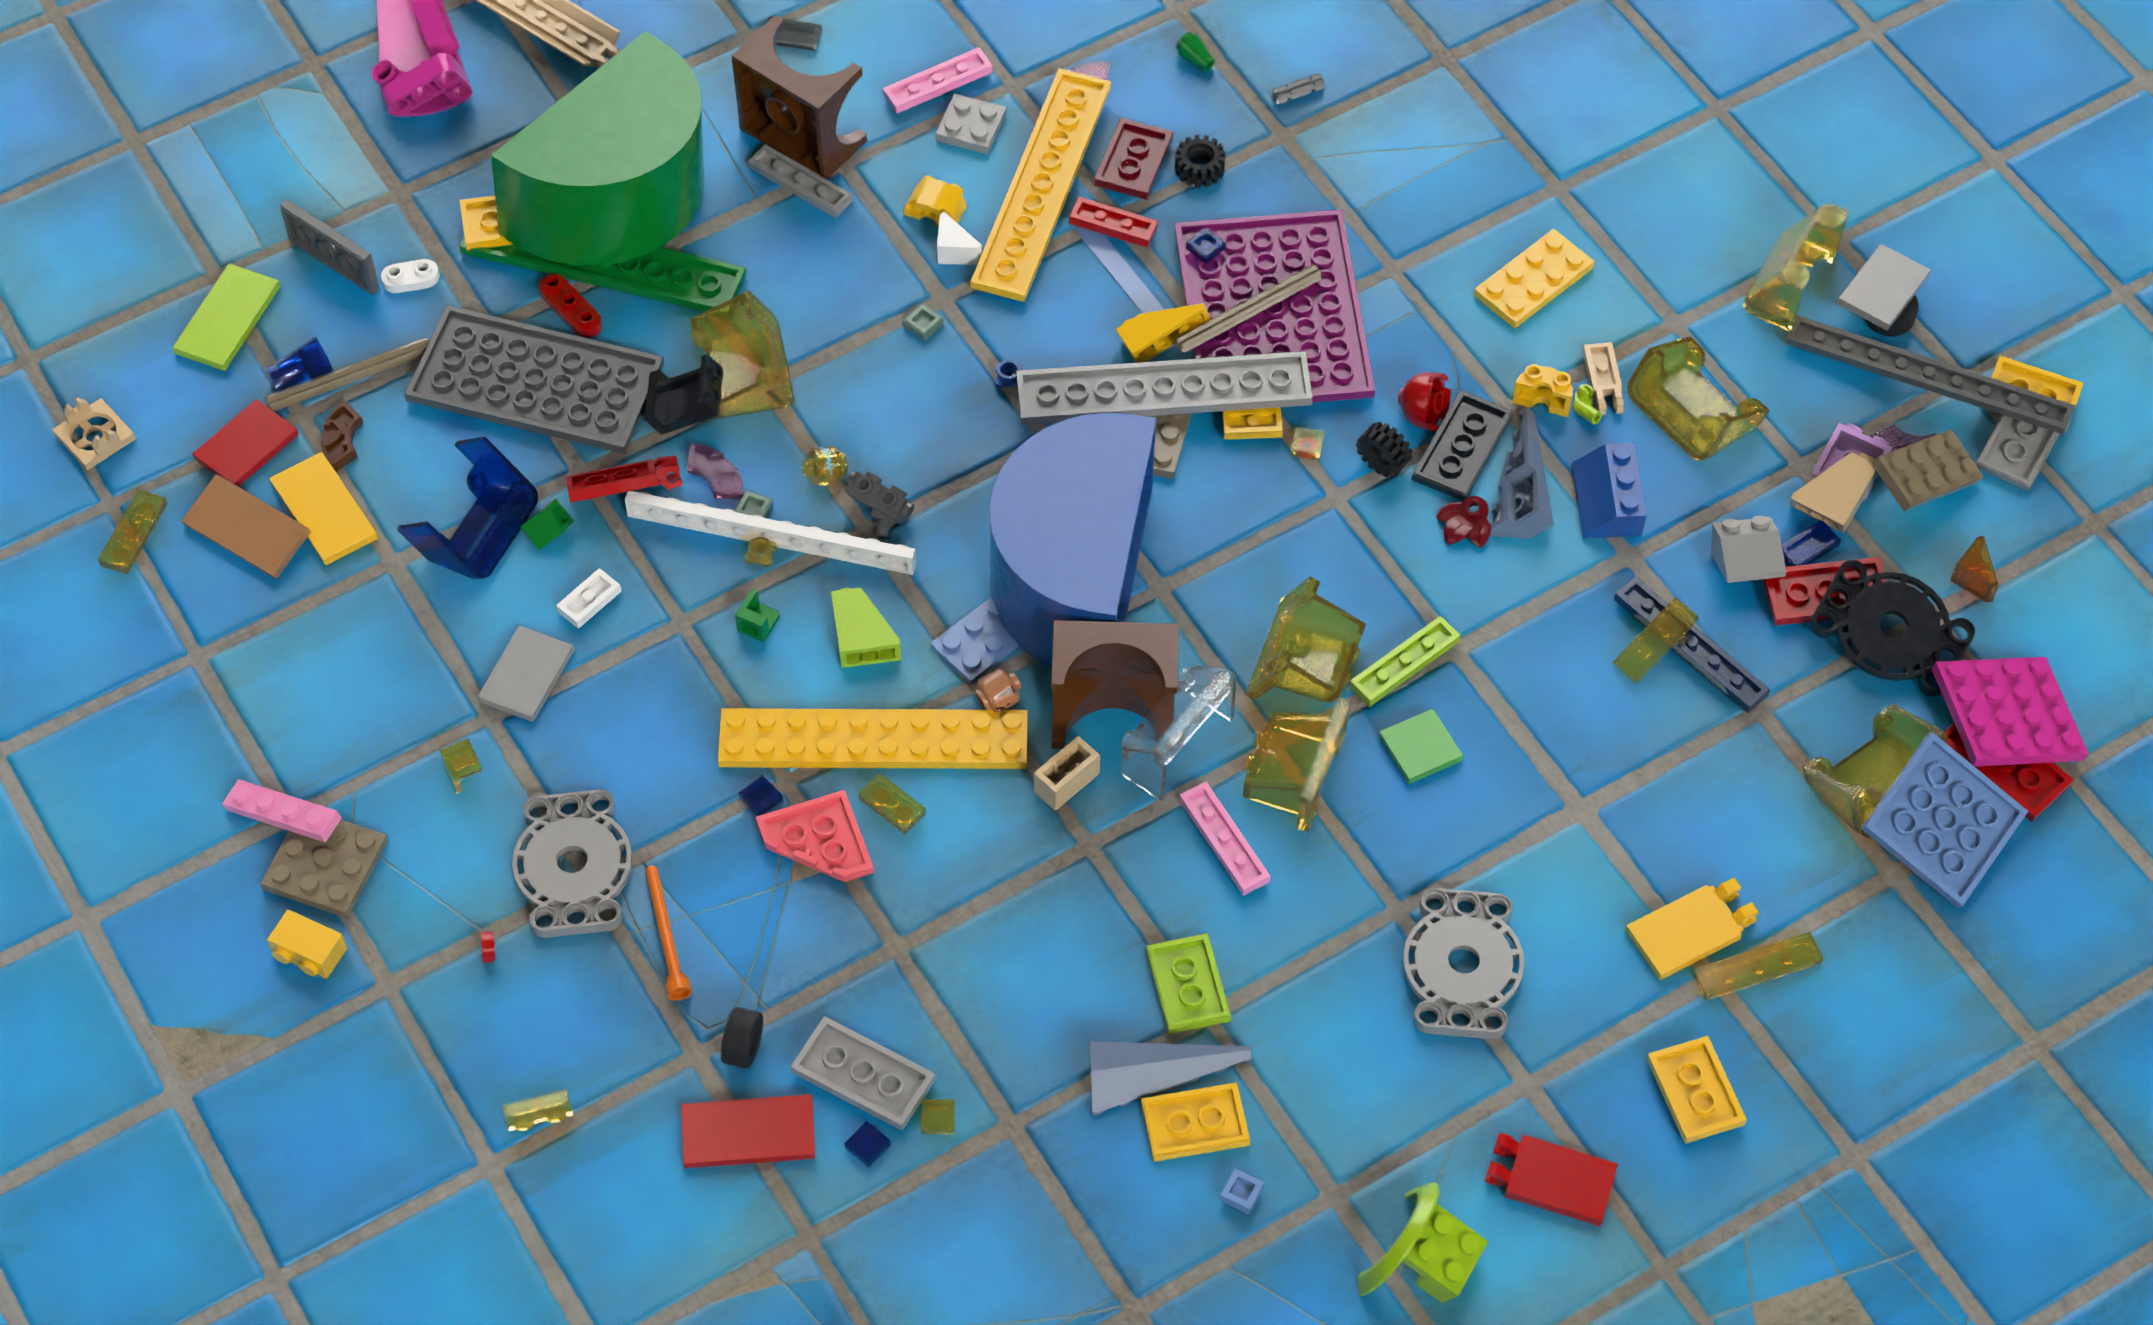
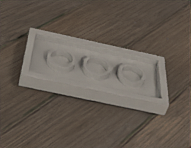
(863, 1073)

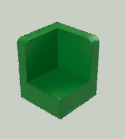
(547, 524)
(755, 618)

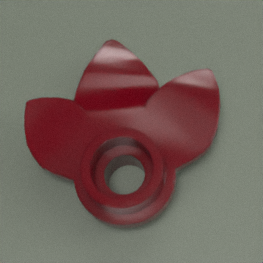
(1464, 524)

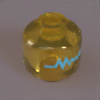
(825, 465)

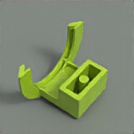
(1431, 1245)

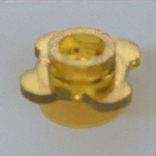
(760, 544)

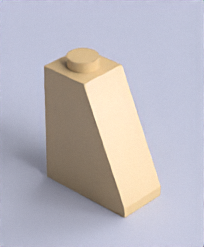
(1837, 491)

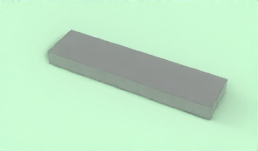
(800, 181)

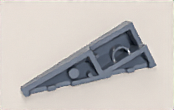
(1524, 495)
(1134, 1070)

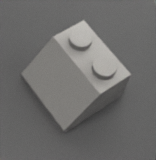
(1748, 549)

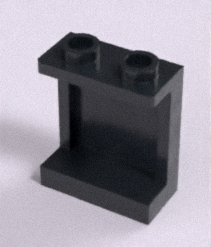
(685, 397)

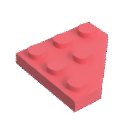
(818, 835)

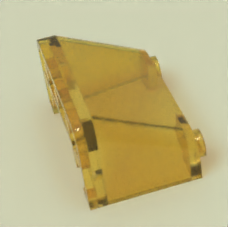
(1782, 279)
(751, 350)
(1686, 403)
(1865, 775)

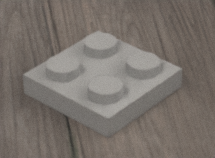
(971, 123)

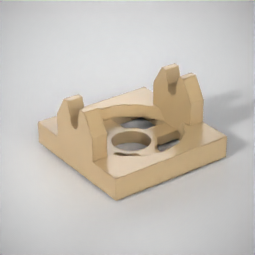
(102, 447)

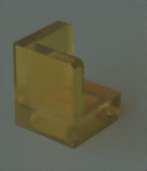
(460, 762)

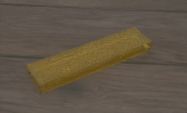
(1757, 965)

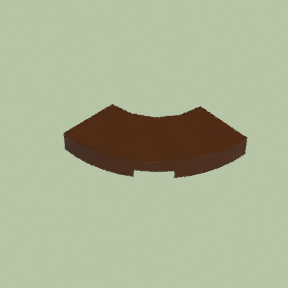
(338, 435)

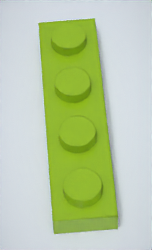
(1405, 661)

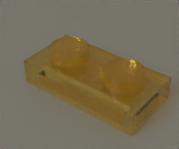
(892, 803)
(527, 1113)

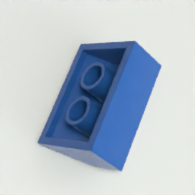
(1609, 492)

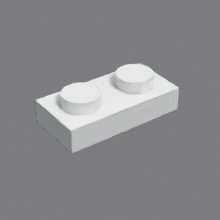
(588, 598)

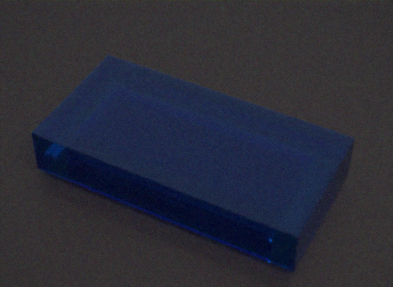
(1810, 545)

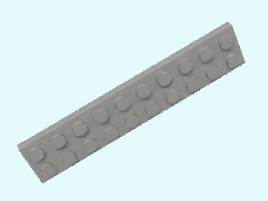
(1165, 387)

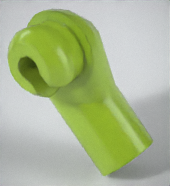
(1583, 404)

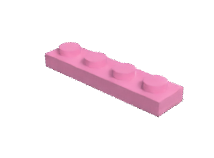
(937, 80)
(282, 810)
(1224, 838)

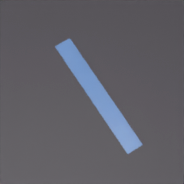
(1119, 270)

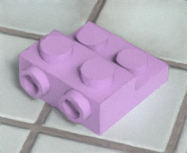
(1847, 440)

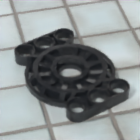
(1871, 648)

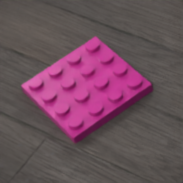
(2009, 711)

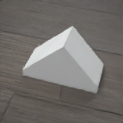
(956, 244)

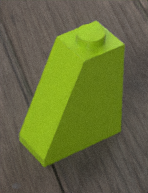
(862, 630)

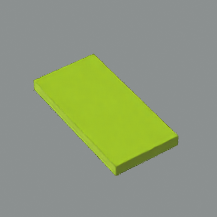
(226, 317)

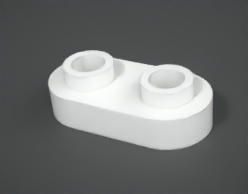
(410, 276)

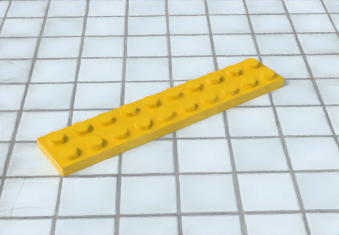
(1041, 185)
(873, 738)

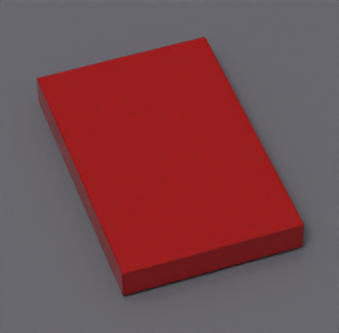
(245, 443)

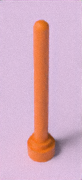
(677, 985)

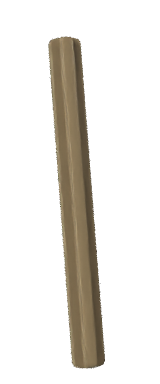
(1248, 308)
(347, 375)

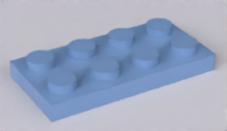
(975, 642)

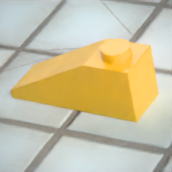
(1157, 330)

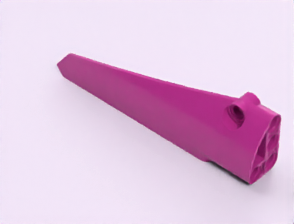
(418, 58)

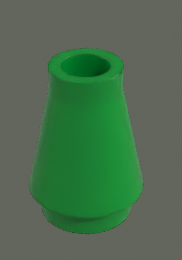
(1194, 50)

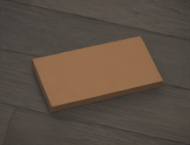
(246, 526)

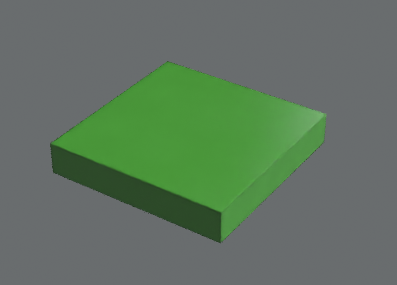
(1420, 746)

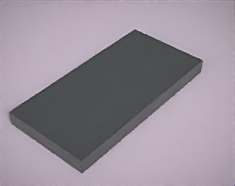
(330, 247)

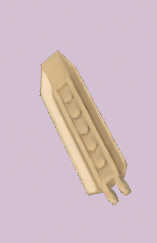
(562, 27)

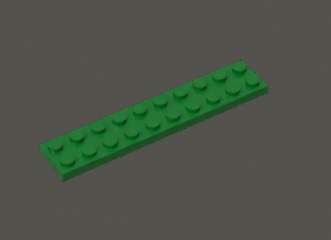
(658, 275)

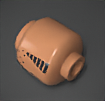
(998, 690)

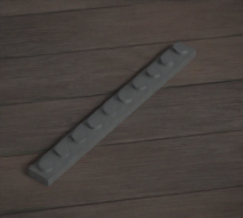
(1931, 375)

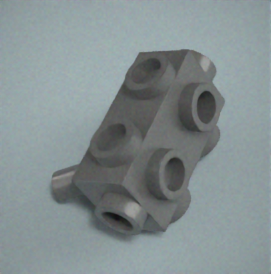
(885, 503)

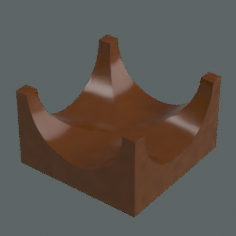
(791, 108)
(1110, 668)

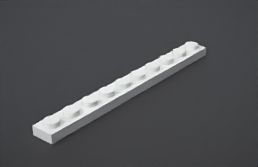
(784, 533)

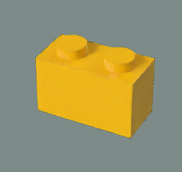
(306, 944)

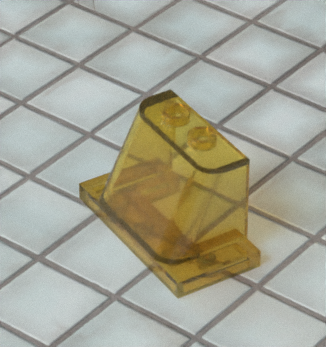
(1307, 647)
(1294, 760)

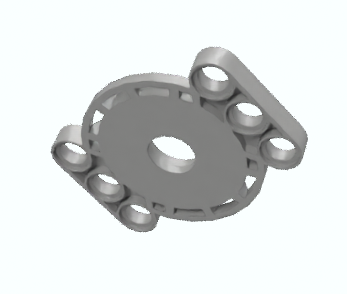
(584, 891)
(1454, 992)

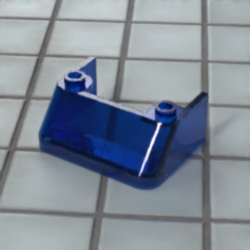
(491, 524)

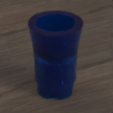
(300, 365)

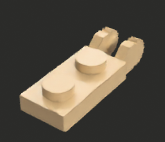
(1603, 375)

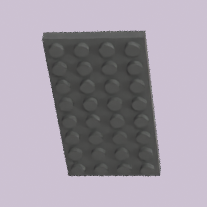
(534, 379)

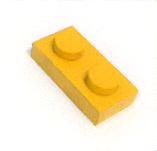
(1252, 423)

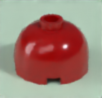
(1425, 400)

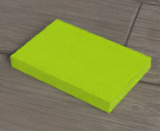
(1188, 983)

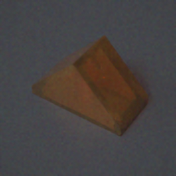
(1975, 571)

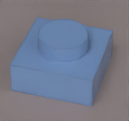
(1242, 1191)

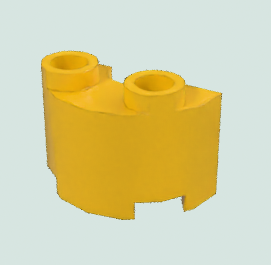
(934, 197)
(1544, 386)

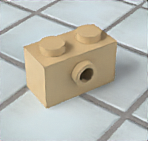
(1066, 773)

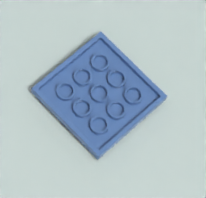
(1944, 820)

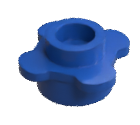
(1005, 368)

